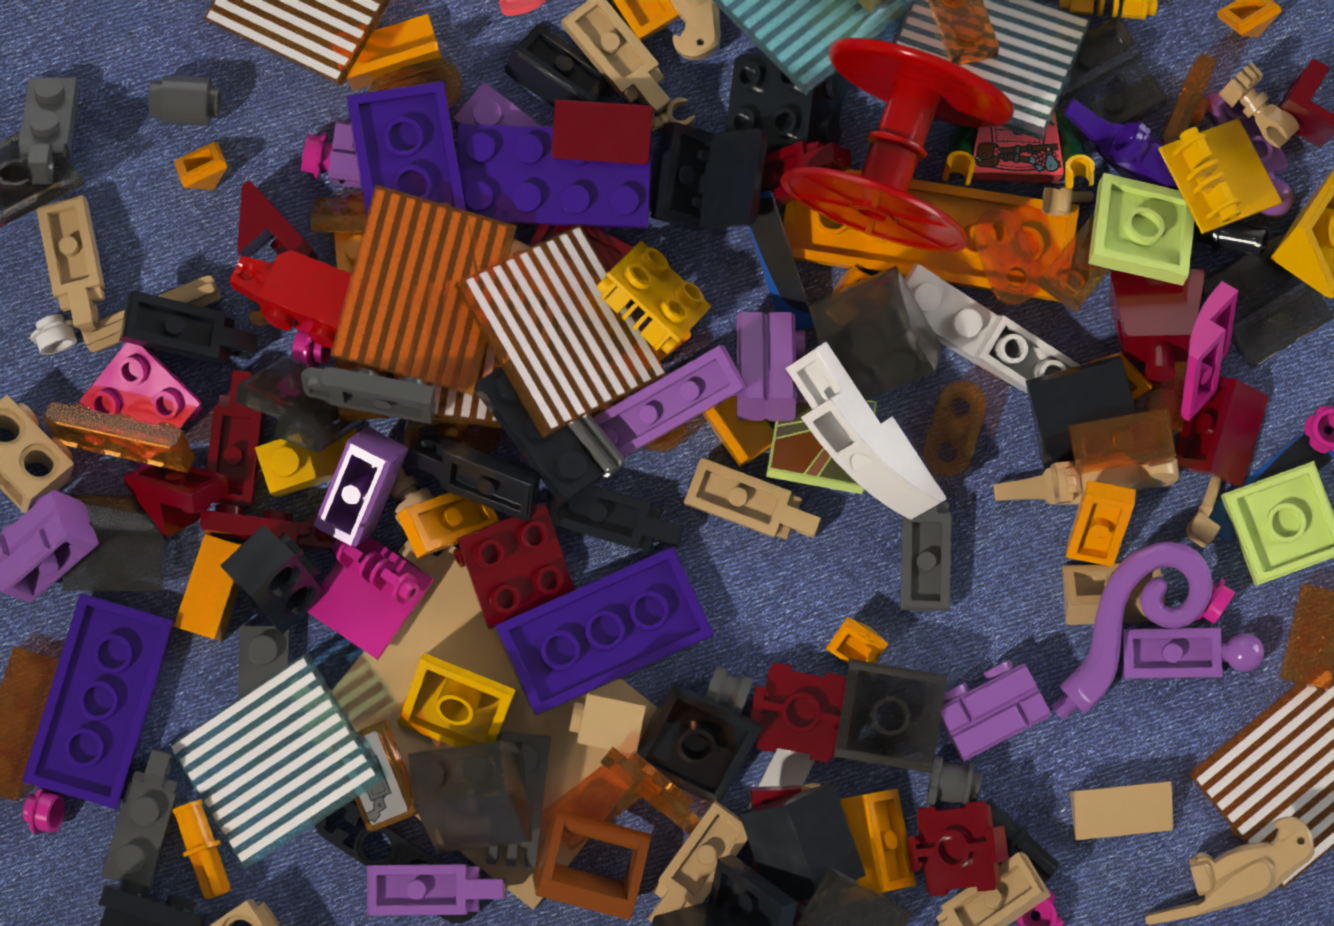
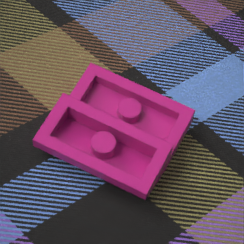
(1207, 348)

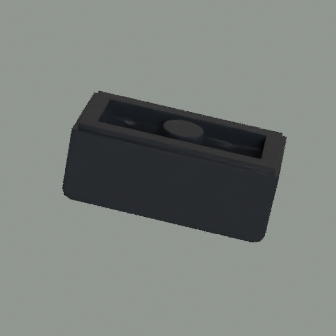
(554, 69)

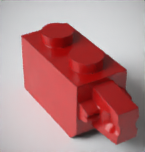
(295, 293)

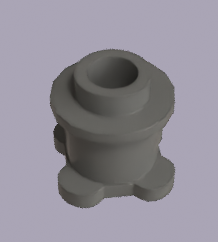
(953, 783)

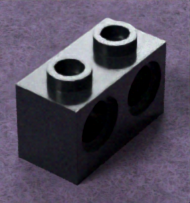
(274, 577)

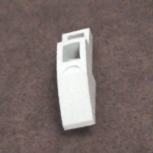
(982, 335)
(867, 450)

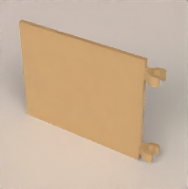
(453, 629)

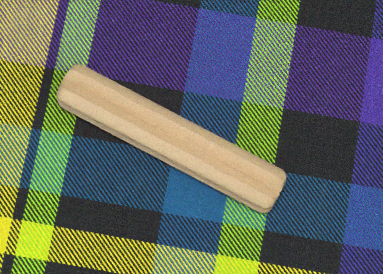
(197, 292)

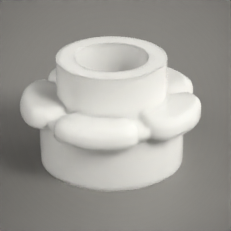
(54, 334)

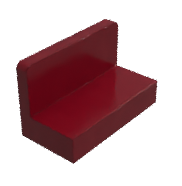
(1314, 121)
(602, 132)
(1223, 433)

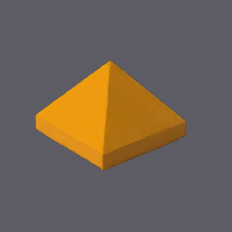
(1249, 16)
(202, 167)
(856, 642)

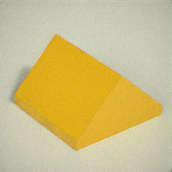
(1309, 242)
(454, 704)

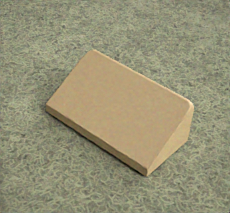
(1084, 588)
(1122, 810)

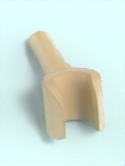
(667, 117)
(1058, 201)
(1201, 528)

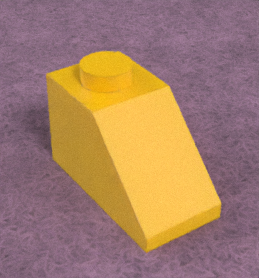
(294, 468)

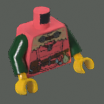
(1010, 156)

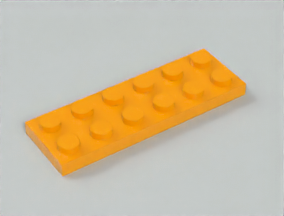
(829, 243)

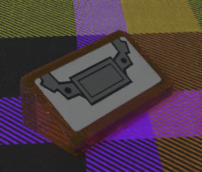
(391, 798)

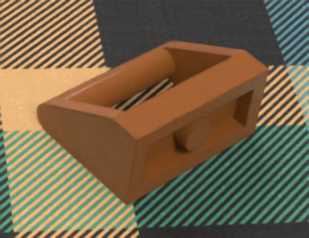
(586, 888)

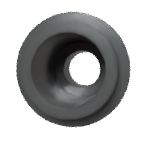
(184, 100)

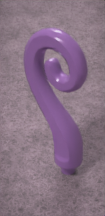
(1095, 675)

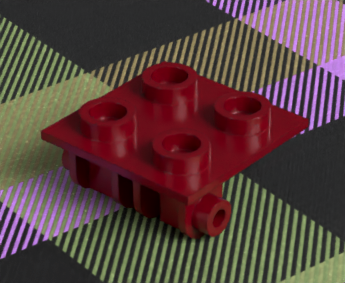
(514, 565)

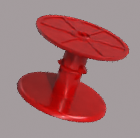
(916, 92)

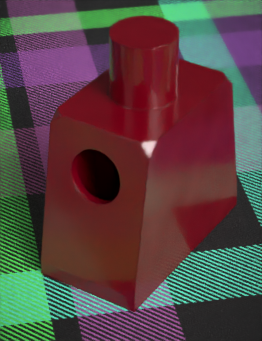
(1155, 319)

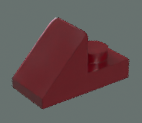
(261, 221)
(173, 496)

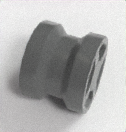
(729, 689)

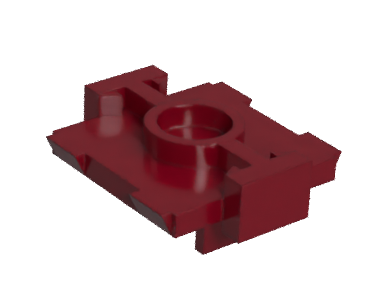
(798, 712)
(958, 848)

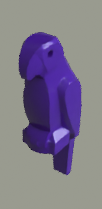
(1124, 147)

